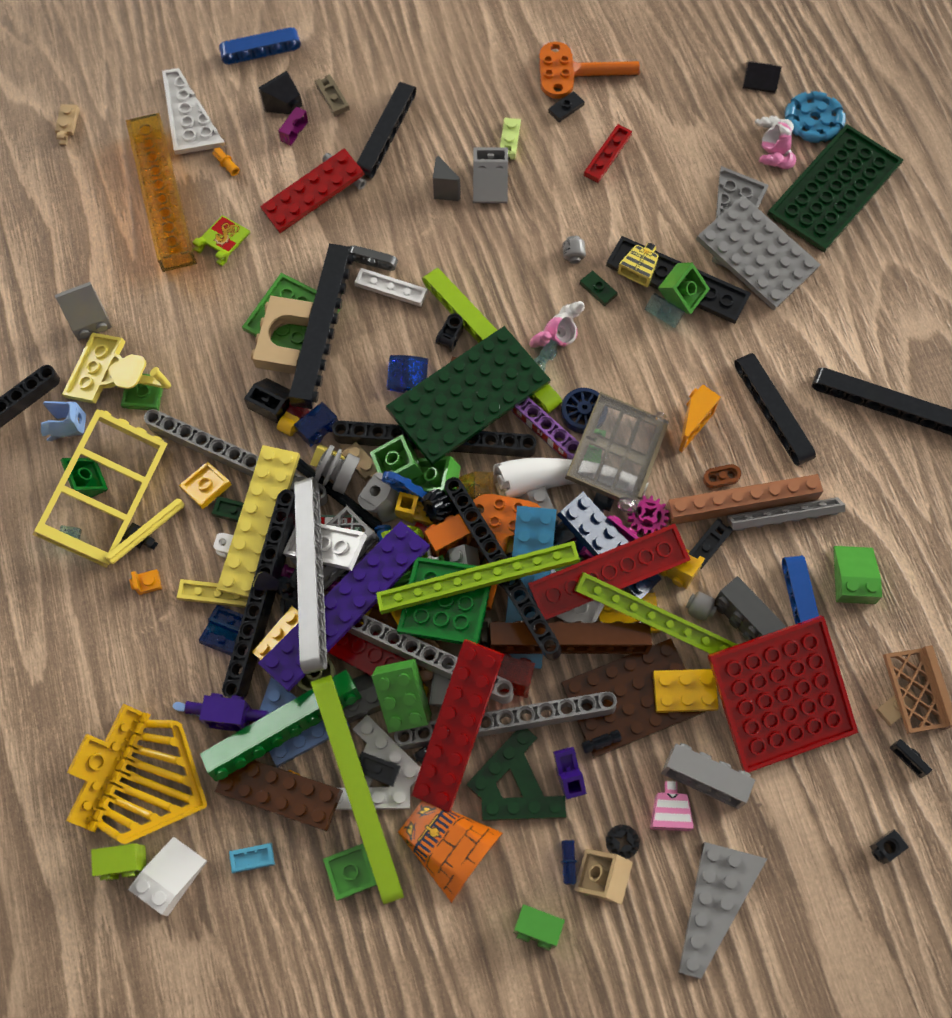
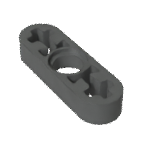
(374, 258)

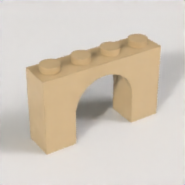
(279, 312)

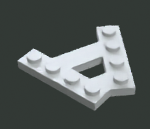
(383, 747)

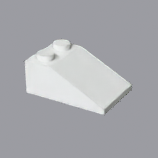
(167, 876)

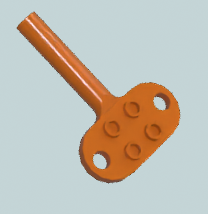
(560, 69)
(501, 519)

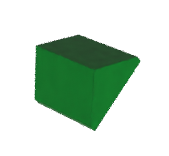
(86, 477)

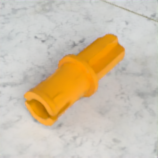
(225, 161)

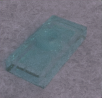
(664, 310)

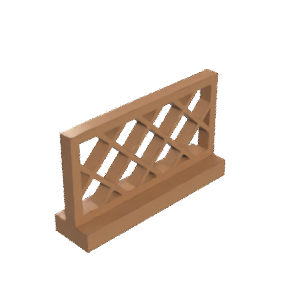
(937, 690)

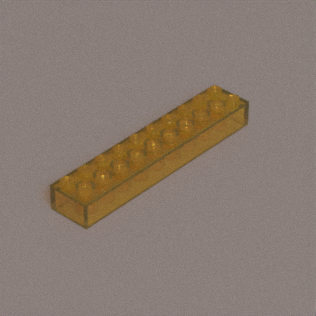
(161, 192)

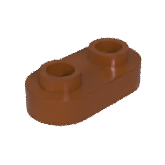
(721, 477)

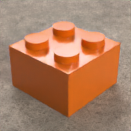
(447, 535)

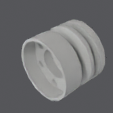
(336, 469)

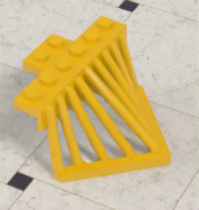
(104, 763)

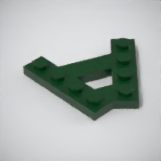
(532, 803)

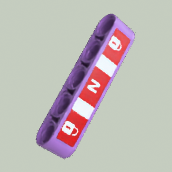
(548, 435)

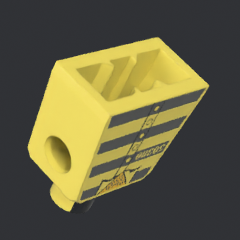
(639, 264)

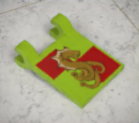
(223, 237)

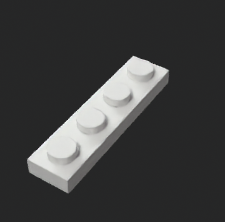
(390, 287)

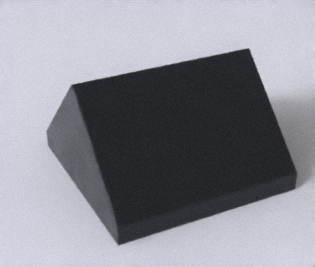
(761, 76)

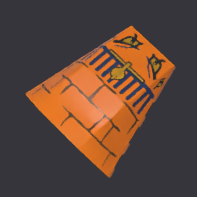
(447, 845)

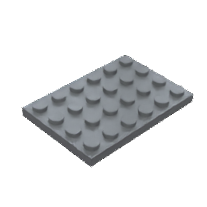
(758, 252)

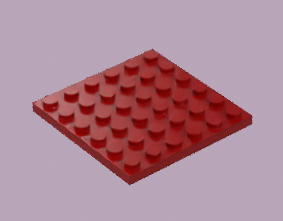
(783, 694)

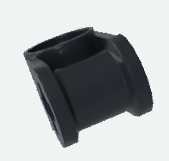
(449, 334)

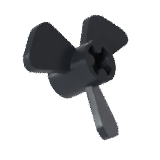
(267, 582)

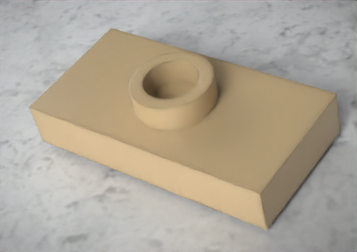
(890, 711)

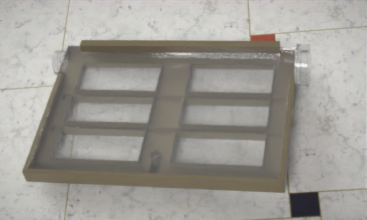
(618, 451)

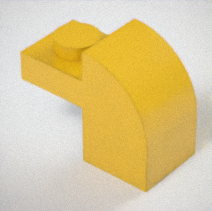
(411, 509)

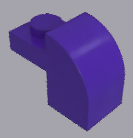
(568, 773)

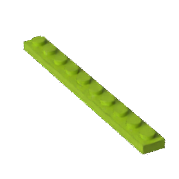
(477, 577)
(651, 614)

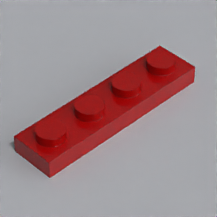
(607, 153)

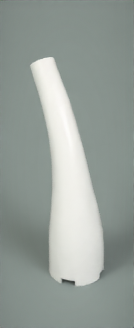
(528, 474)

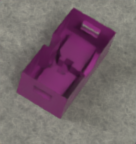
(292, 126)

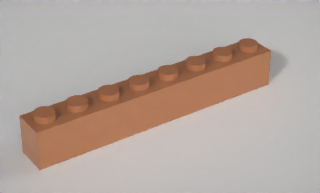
(744, 499)

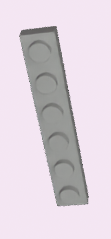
(785, 513)

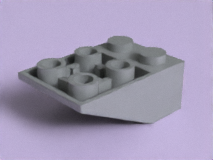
(490, 175)

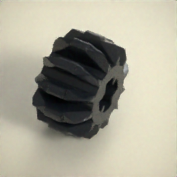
(437, 505)

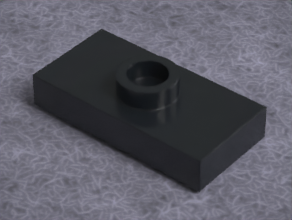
(566, 106)
(910, 758)

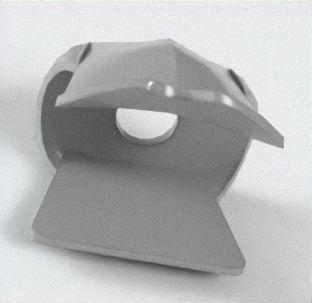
(384, 503)

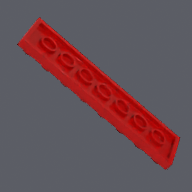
(617, 567)
(457, 725)

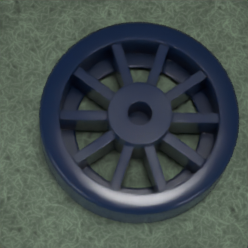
(580, 409)

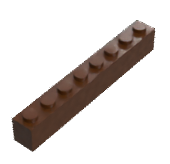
(573, 638)

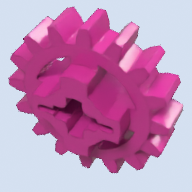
(649, 508)

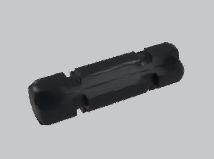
(601, 741)

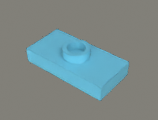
(252, 858)

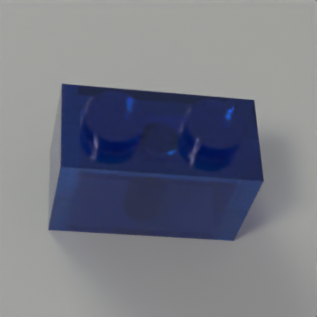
(316, 424)

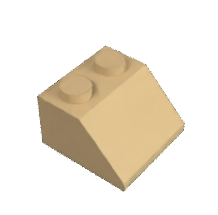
(603, 876)

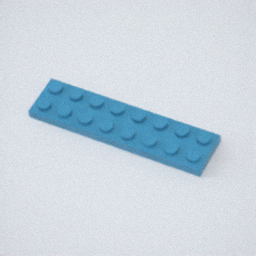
(532, 532)

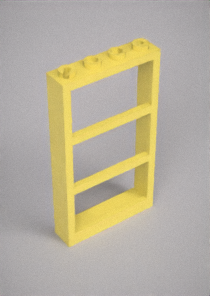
(73, 544)

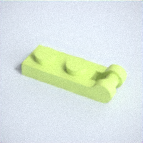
(510, 136)

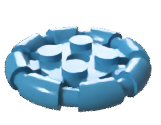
(819, 109)

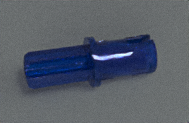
(568, 862)

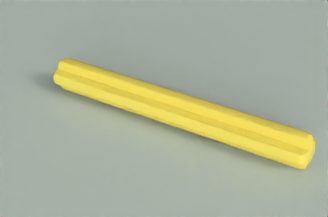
(144, 531)

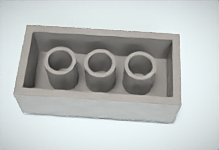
(708, 775)

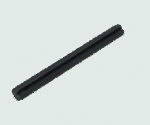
(344, 499)

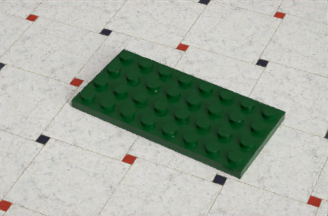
(835, 188)
(467, 395)

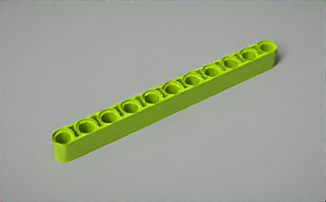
(478, 325)
(357, 790)

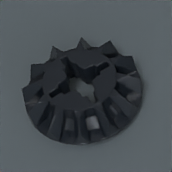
(618, 832)

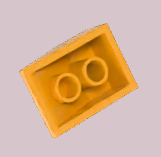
(699, 411)

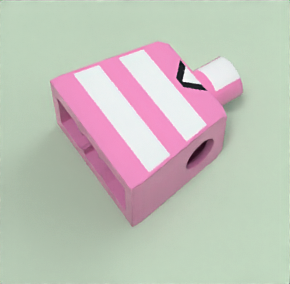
(671, 810)

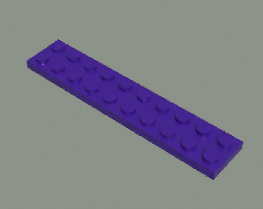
(350, 599)

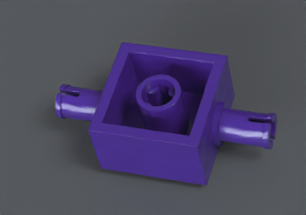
(224, 713)

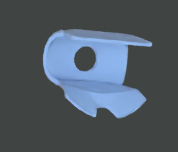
(65, 428)

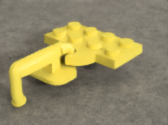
(103, 367)

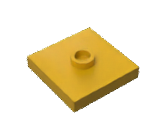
(205, 485)

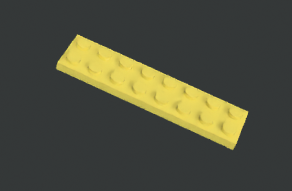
(271, 476)

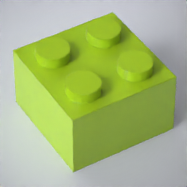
(118, 860)

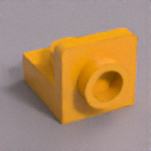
(145, 582)

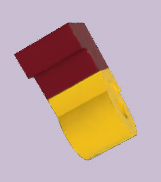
(291, 416)

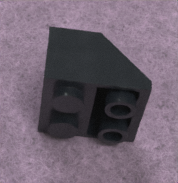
(268, 399)

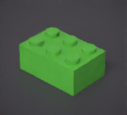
(401, 695)

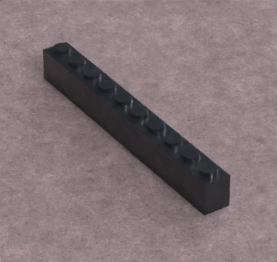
(320, 327)

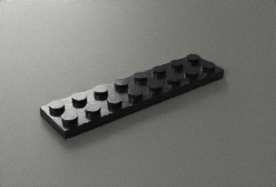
(722, 298)

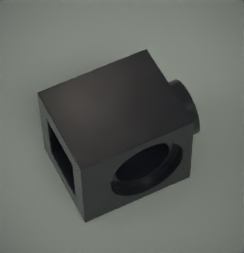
(897, 845)

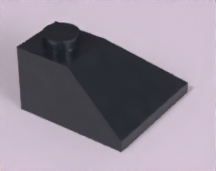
(280, 95)

